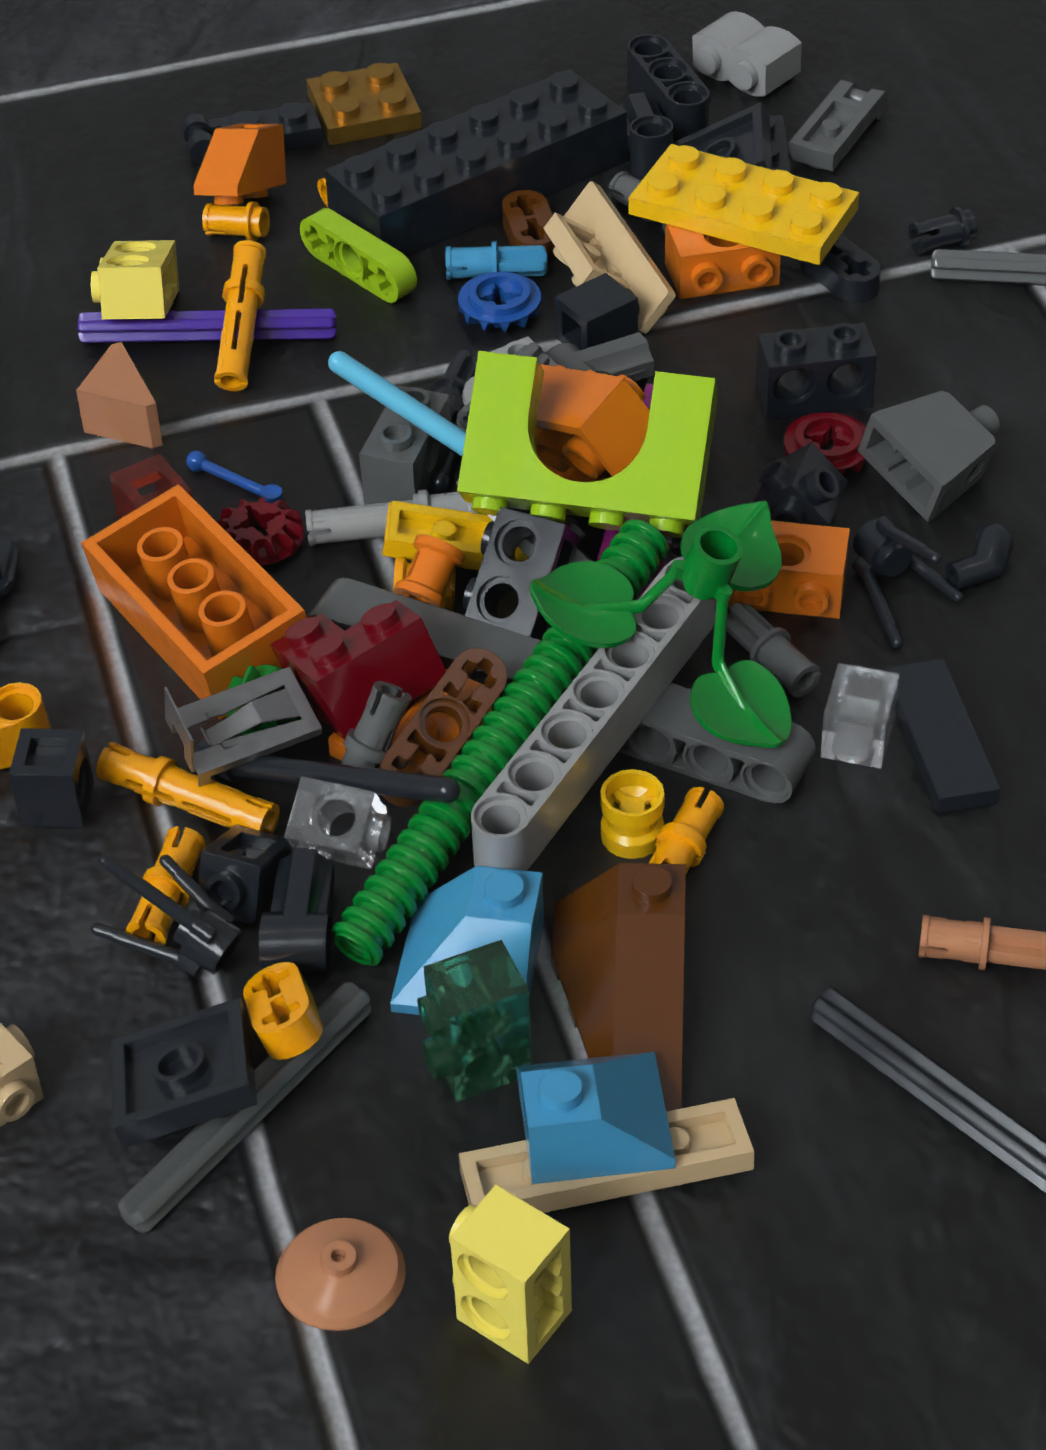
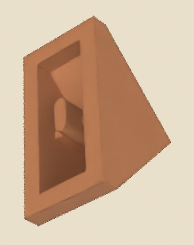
(117, 401)

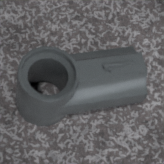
(620, 356)

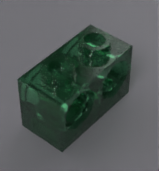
(475, 1020)

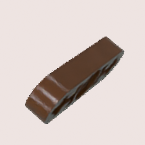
(452, 683)

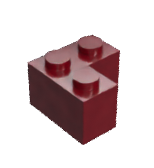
(342, 666)

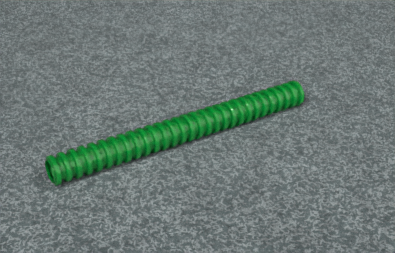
(440, 827)

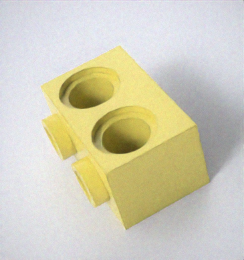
(136, 280)
(511, 1272)

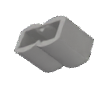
(746, 53)

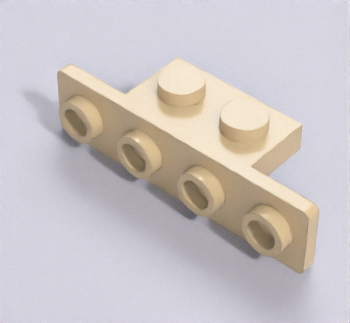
(598, 241)

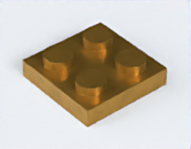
(364, 103)

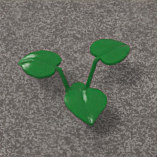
(720, 553)

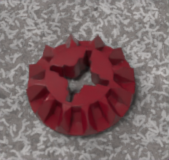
(822, 428)
(282, 527)

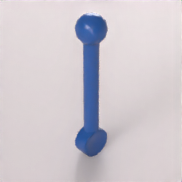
(198, 461)

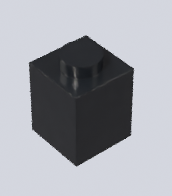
(596, 313)

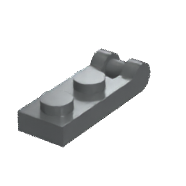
(836, 125)

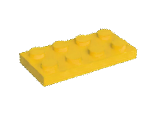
(744, 203)

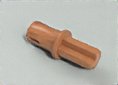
(981, 943)

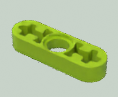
(358, 255)

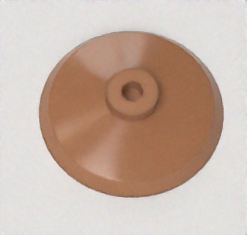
(340, 1274)

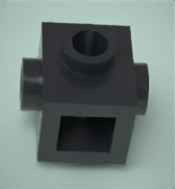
(802, 488)

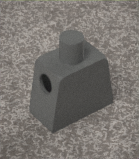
(930, 449)

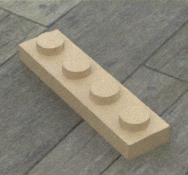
(706, 1144)

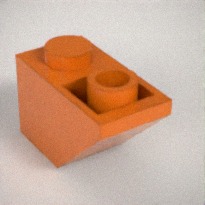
(242, 163)

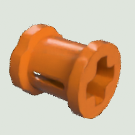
(430, 570)

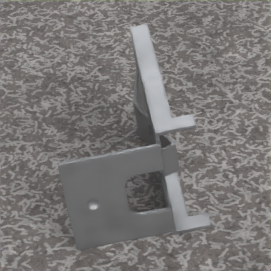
(230, 753)

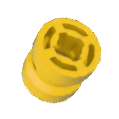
(631, 813)

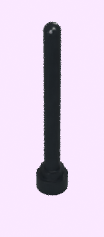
(380, 781)

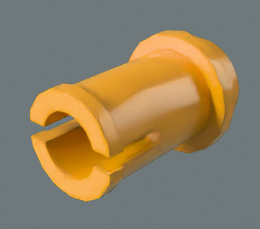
(231, 220)

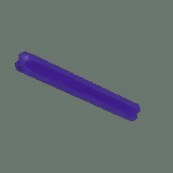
(207, 326)

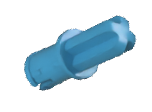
(475, 261)

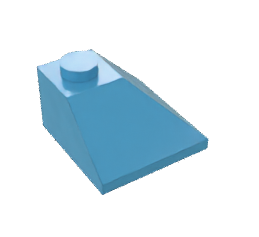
(468, 914)
(594, 1117)

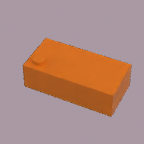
(191, 591)

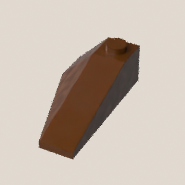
(624, 965)

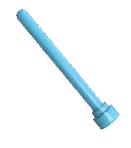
(397, 401)

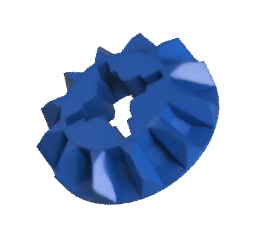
(516, 291)

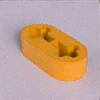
(282, 1011)

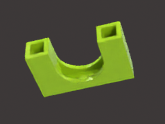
(658, 486)

